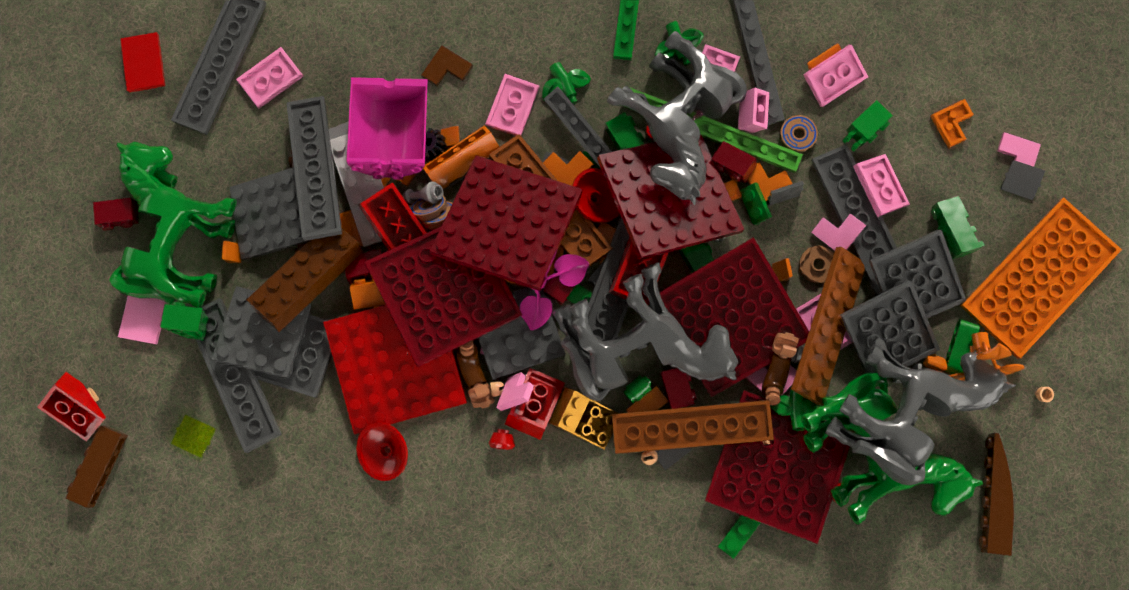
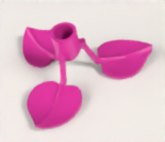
(571, 272)

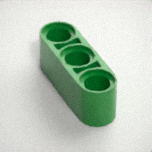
(960, 345)

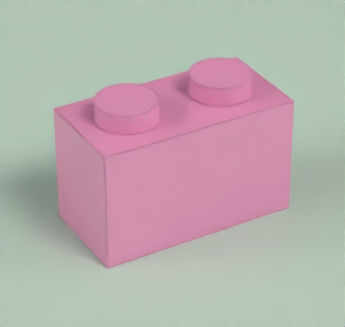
(754, 111)

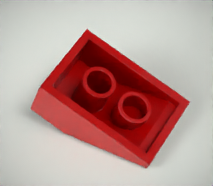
(73, 407)
(535, 414)

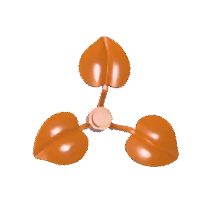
(982, 348)

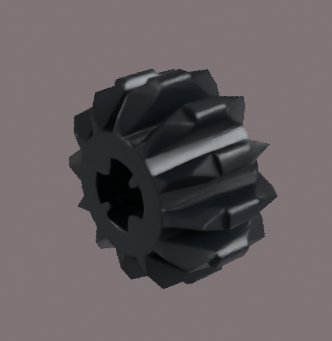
(437, 143)

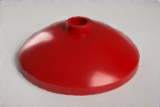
(595, 187)
(374, 451)

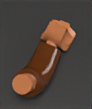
(470, 367)
(777, 374)

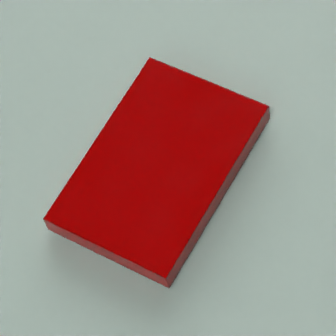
(142, 62)

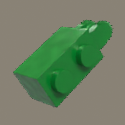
(868, 124)

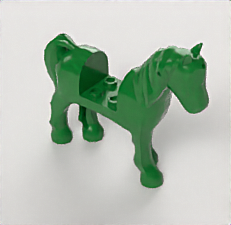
(154, 272)
(949, 478)

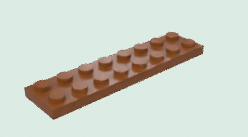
(581, 235)
(827, 326)
(692, 427)

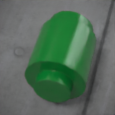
(638, 388)

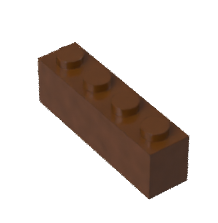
(96, 466)

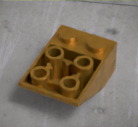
(583, 418)

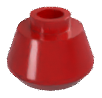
(502, 440)

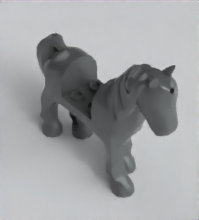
(708, 90)
(598, 363)
(896, 443)

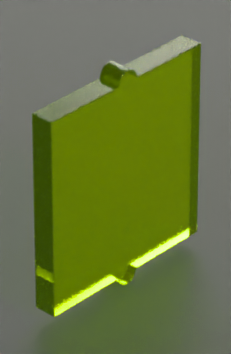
(193, 436)

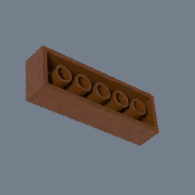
(303, 278)

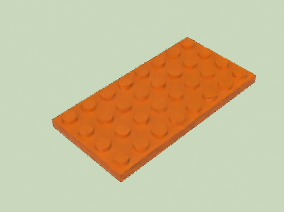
(1041, 278)

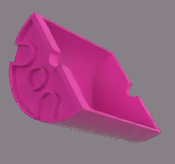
(387, 127)

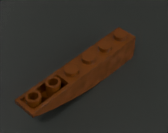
(998, 501)

